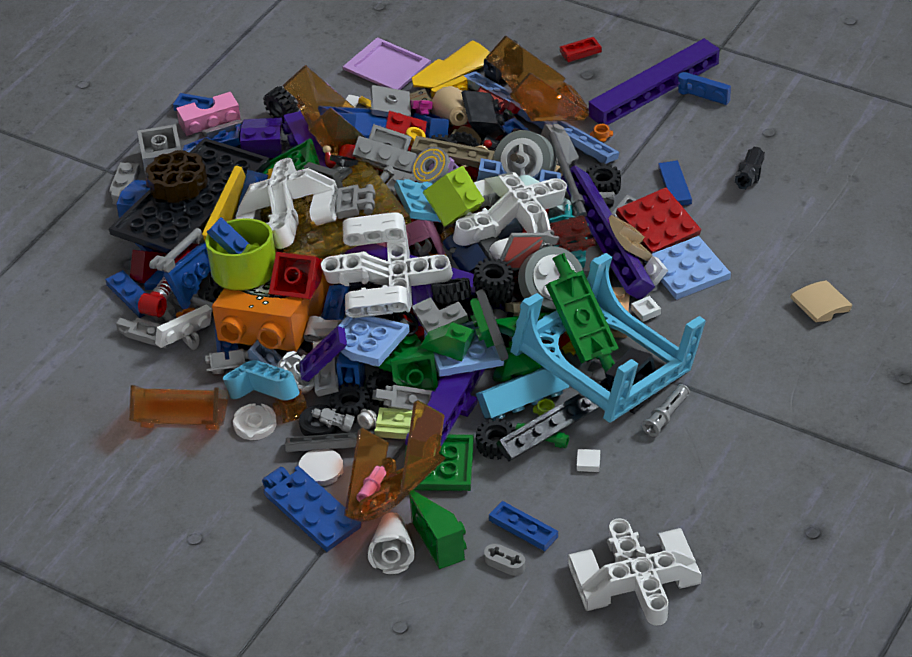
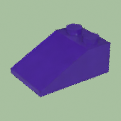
(262, 136)

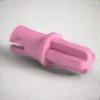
(372, 483)

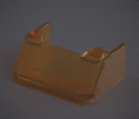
(178, 407)

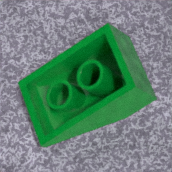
(438, 530)

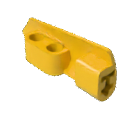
(460, 63)

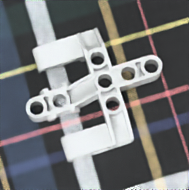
(279, 194)
(510, 201)
(396, 289)
(635, 571)

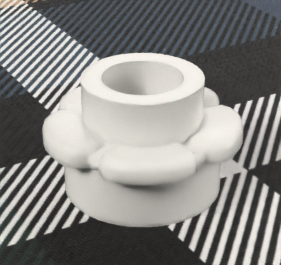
(367, 419)

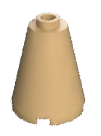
(450, 105)

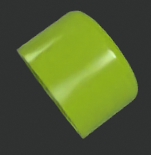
(249, 268)

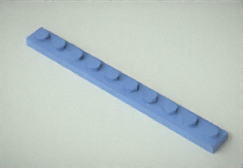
(580, 139)

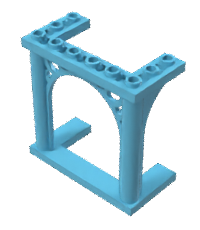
(623, 395)

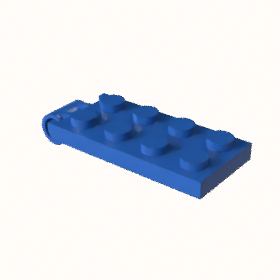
(309, 506)

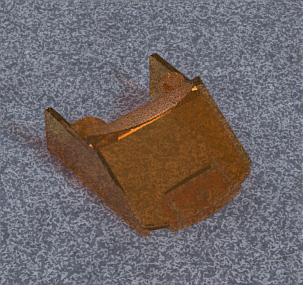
(536, 84)
(329, 127)
(420, 461)

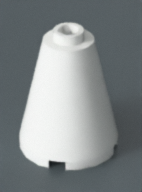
(391, 545)

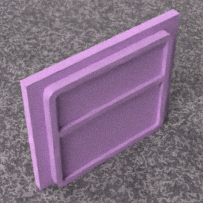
(386, 64)

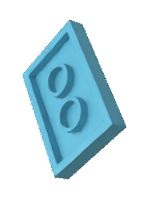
(414, 200)

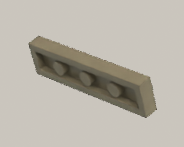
(459, 153)

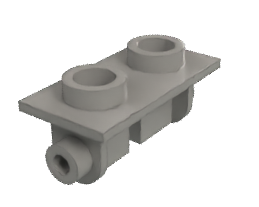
(218, 361)

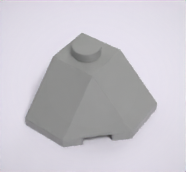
(564, 140)

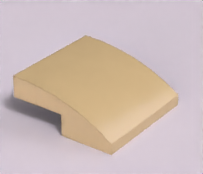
(629, 238)
(821, 301)

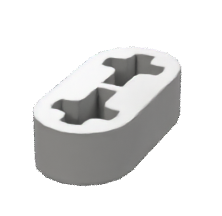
(504, 559)

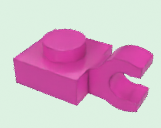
(421, 106)

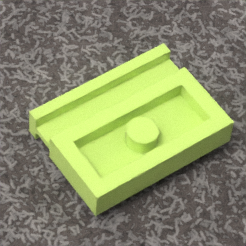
(393, 423)

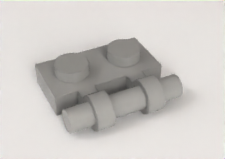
(353, 199)

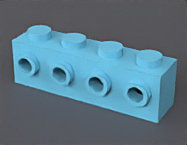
(519, 392)

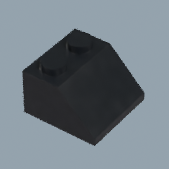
(483, 113)
(645, 367)

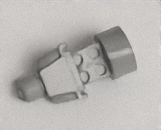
(330, 418)

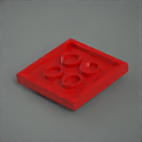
(659, 220)

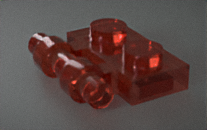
(570, 230)

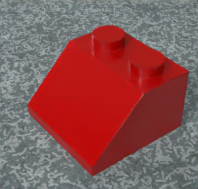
(295, 275)

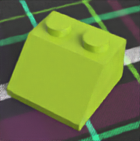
(454, 196)

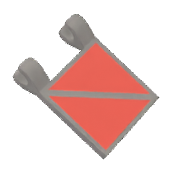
(523, 245)

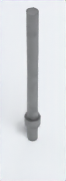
(576, 198)

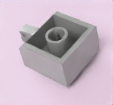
(157, 142)

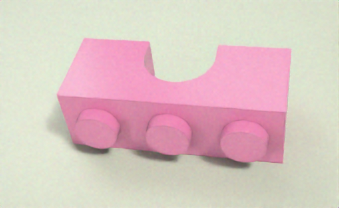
(195, 119)

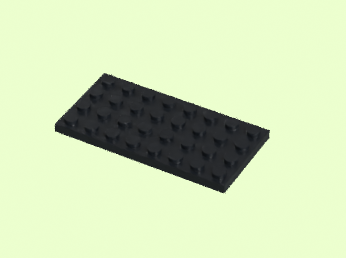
(165, 224)

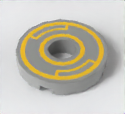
(425, 159)

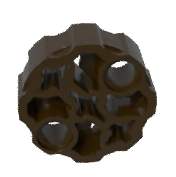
(176, 176)

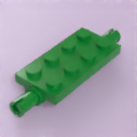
(581, 315)

